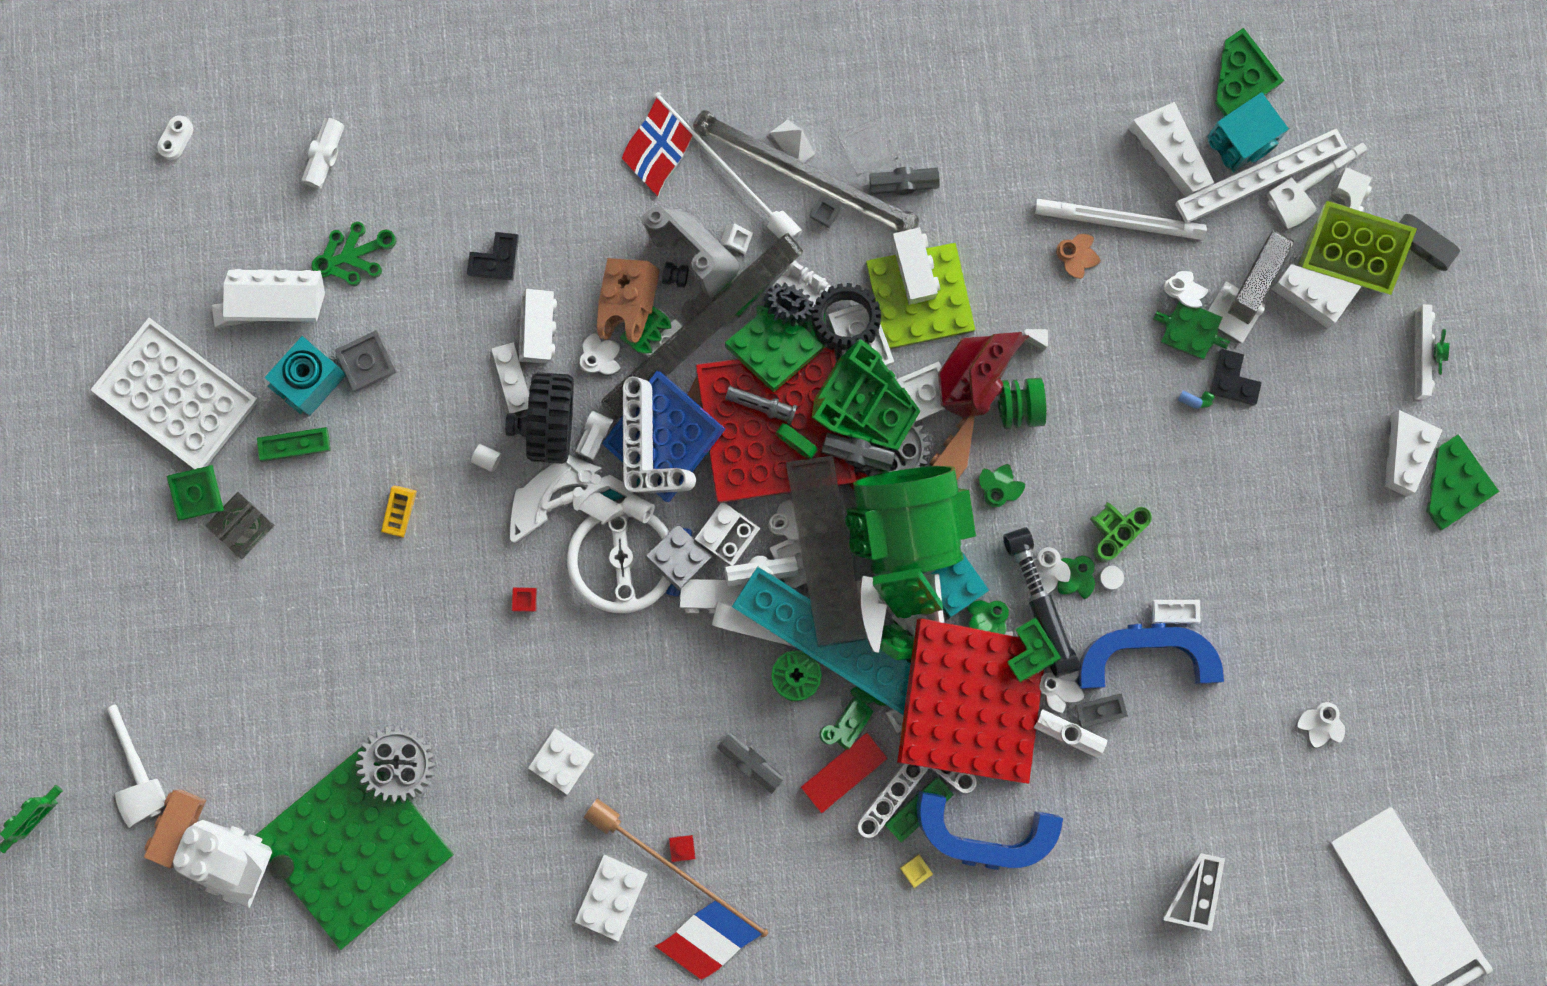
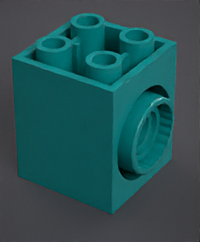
(1247, 133)
(291, 380)

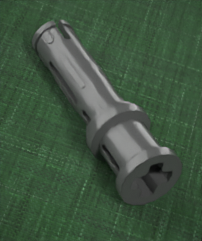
(772, 407)

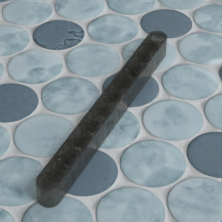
(710, 317)

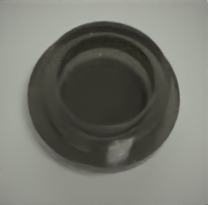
(281, 867)

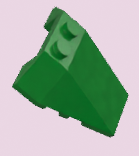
(865, 399)

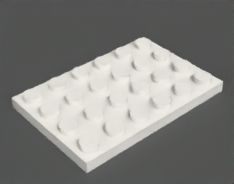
(174, 395)

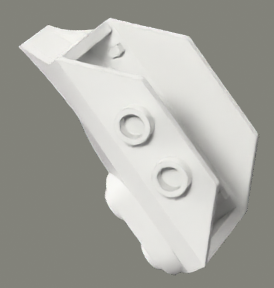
(223, 860)

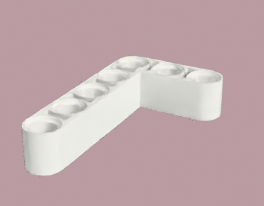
(644, 445)
(908, 784)

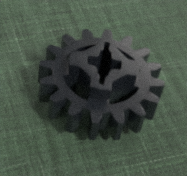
(788, 304)

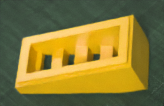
(411, 494)

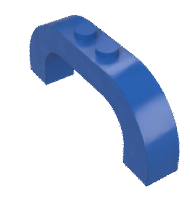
(1201, 652)
(1037, 845)

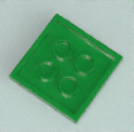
(773, 349)

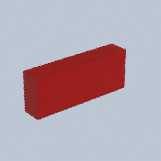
(844, 772)

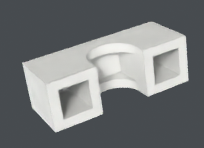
(1352, 188)

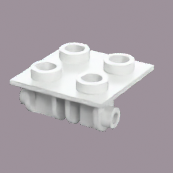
(802, 279)
(1229, 323)

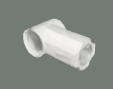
(596, 430)

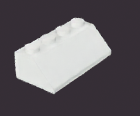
(272, 295)

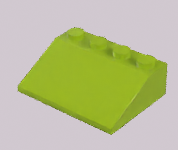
(1357, 247)

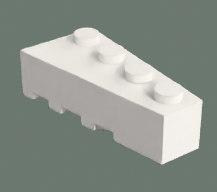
(1172, 146)

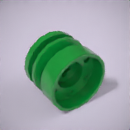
(1026, 403)
(786, 686)

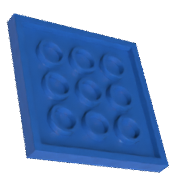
(680, 430)

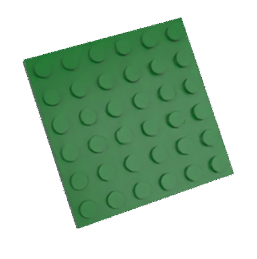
(353, 851)

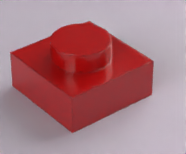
(524, 599)
(682, 848)

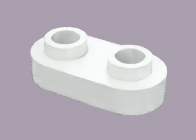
(176, 137)

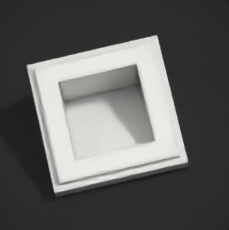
(736, 238)
(1037, 338)

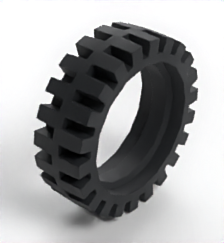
(845, 293)

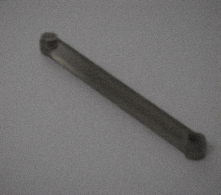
(707, 124)

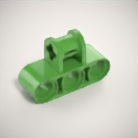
(1111, 526)

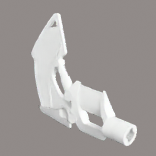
(534, 501)

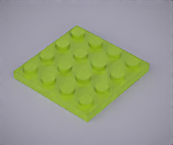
(926, 320)

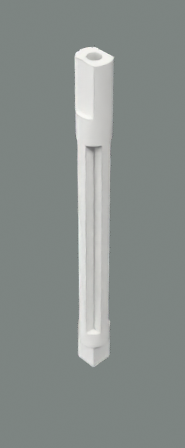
(1120, 219)

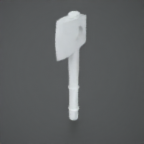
(1292, 202)
(146, 797)

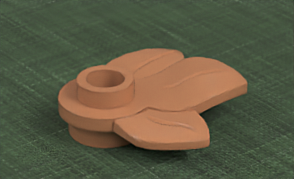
(1081, 255)

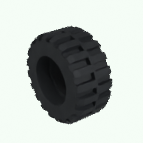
(549, 417)

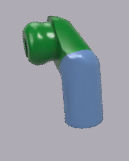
(1197, 402)

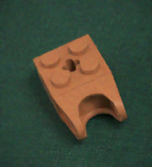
(626, 297)

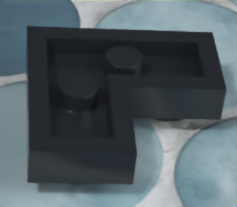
(499, 263)
(1228, 382)

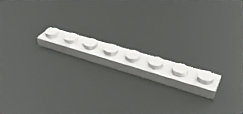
(1261, 176)

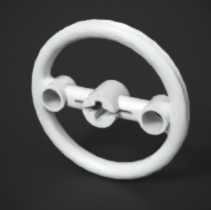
(621, 605)

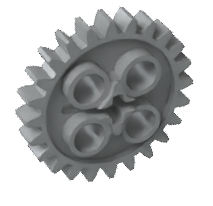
(914, 440)
(395, 785)

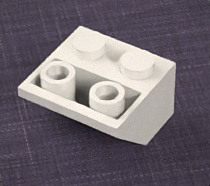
(727, 534)

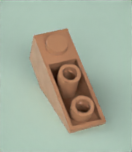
(957, 448)

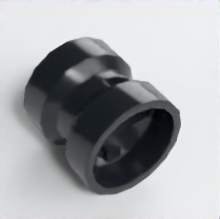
(673, 274)
(515, 424)

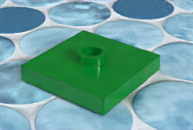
(195, 493)

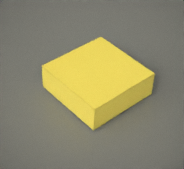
(916, 871)

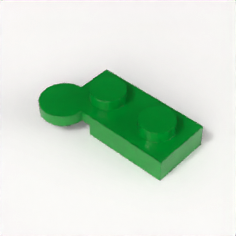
(848, 725)

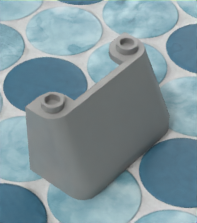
(711, 264)

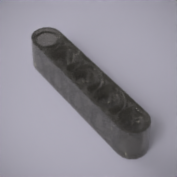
(1260, 277)

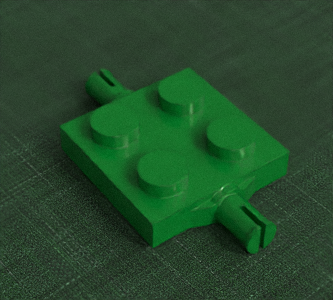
(1191, 330)
(32, 813)

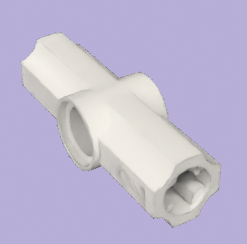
(322, 153)
(778, 568)
(1083, 741)

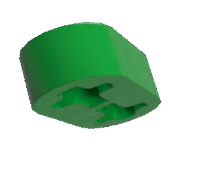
(796, 441)

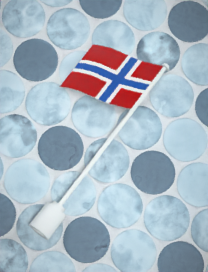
(661, 146)

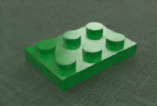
(907, 593)

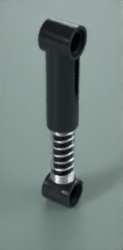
(1019, 544)

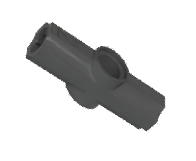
(904, 180)
(857, 452)
(750, 763)

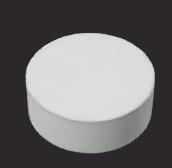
(1111, 577)

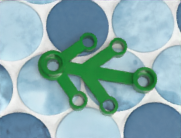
(350, 254)

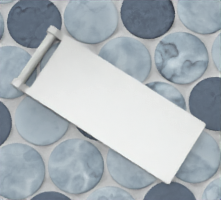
(1408, 901)

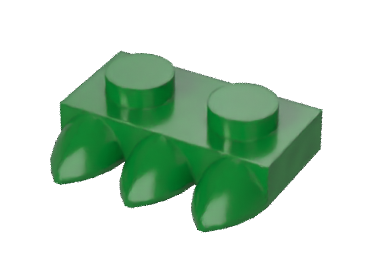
(654, 322)

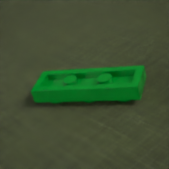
(293, 444)
(905, 820)

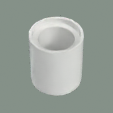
(486, 458)

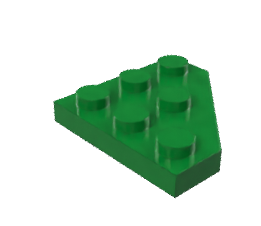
(1243, 73)
(1457, 483)

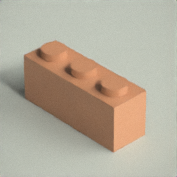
(180, 813)

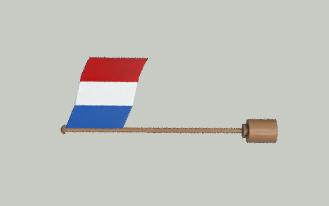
(707, 936)

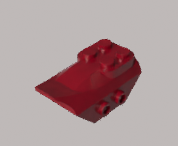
(975, 371)

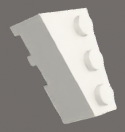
(1315, 293)
(1409, 452)
(1198, 894)

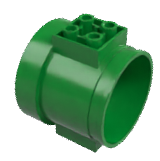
(910, 519)

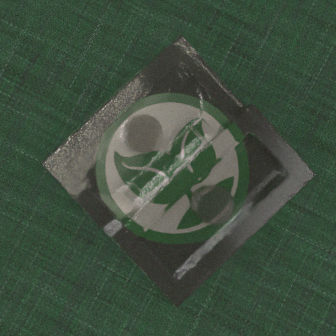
(240, 525)

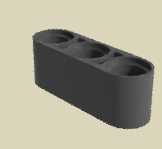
(1431, 244)

